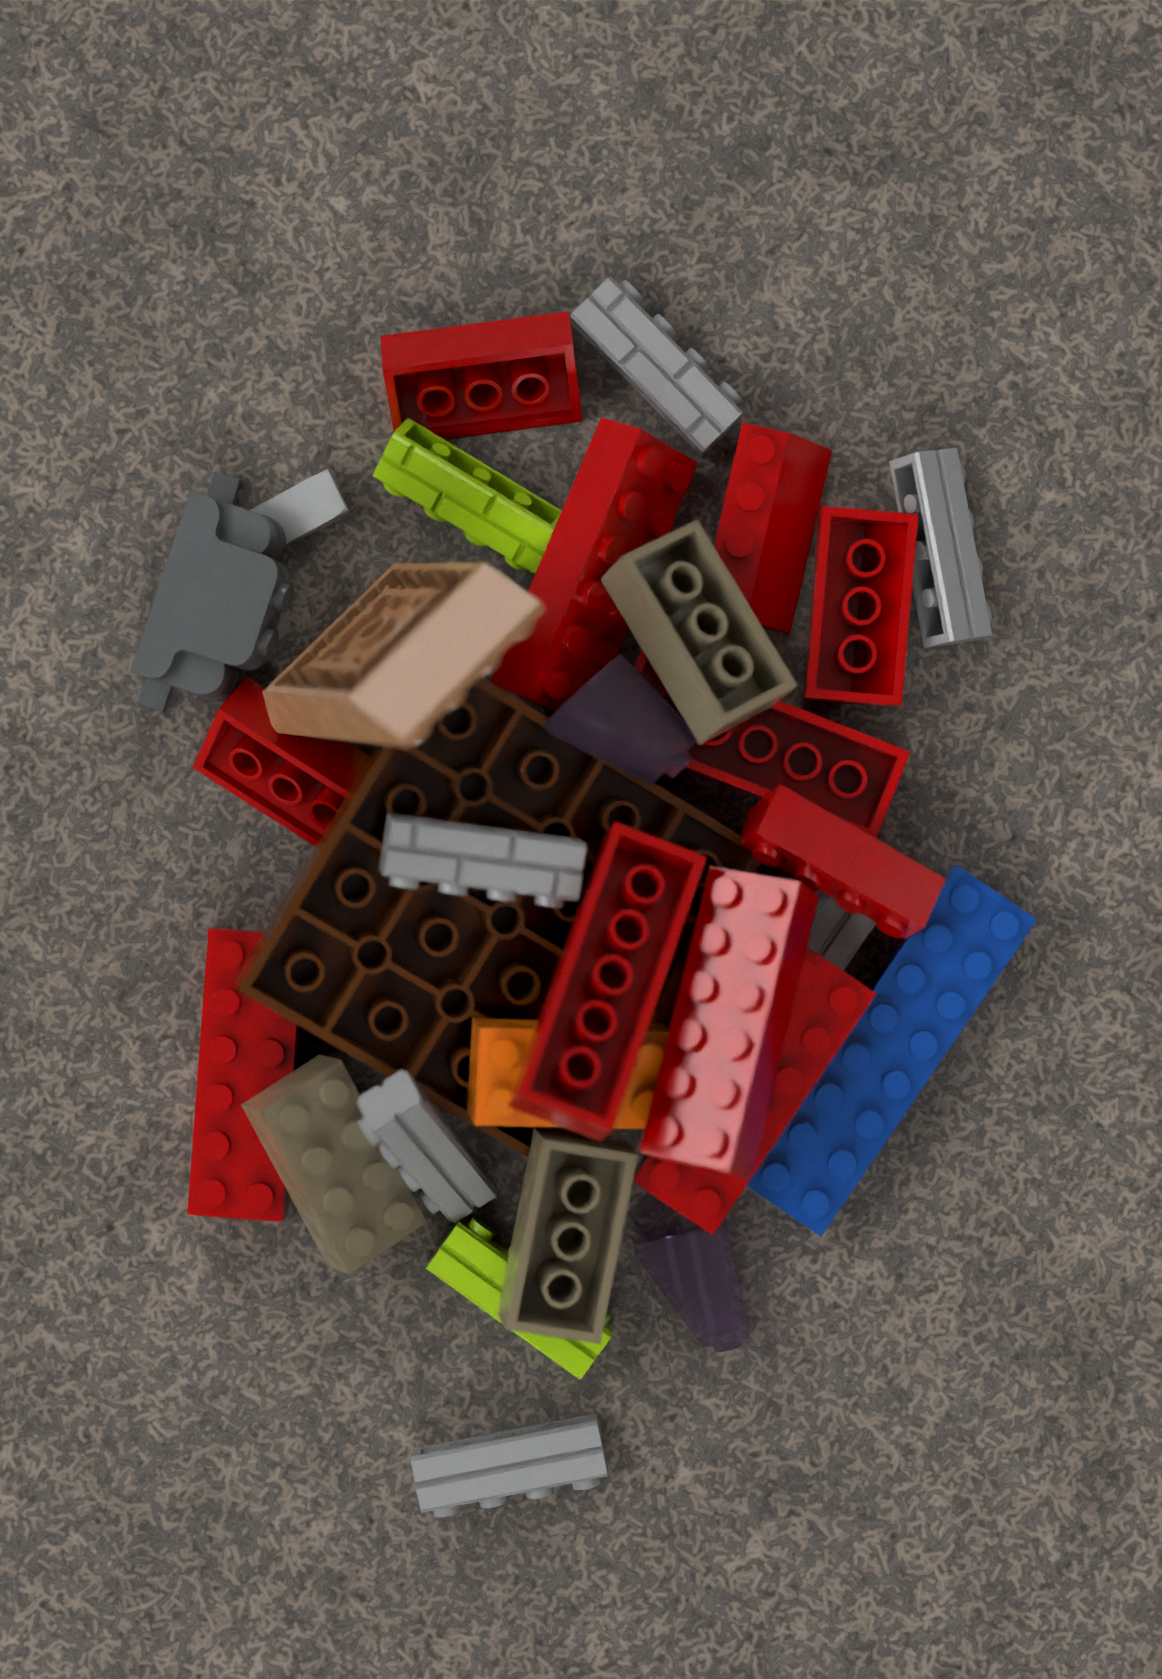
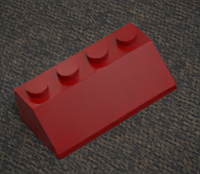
(483, 376)
(771, 519)
(860, 607)
(281, 775)
(841, 862)

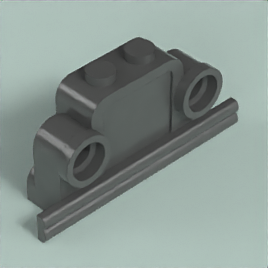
(214, 599)

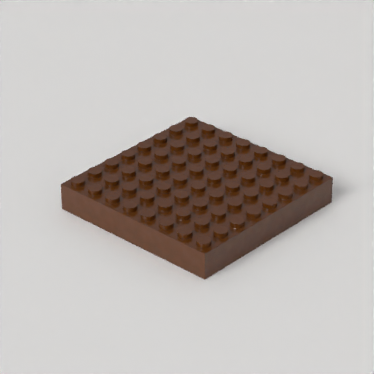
(408, 968)

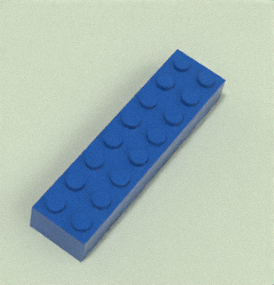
(917, 1014)

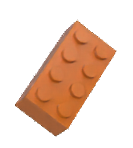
(499, 1053)

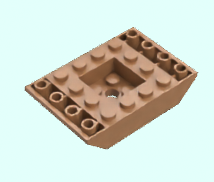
(402, 654)

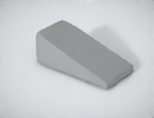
(306, 506)

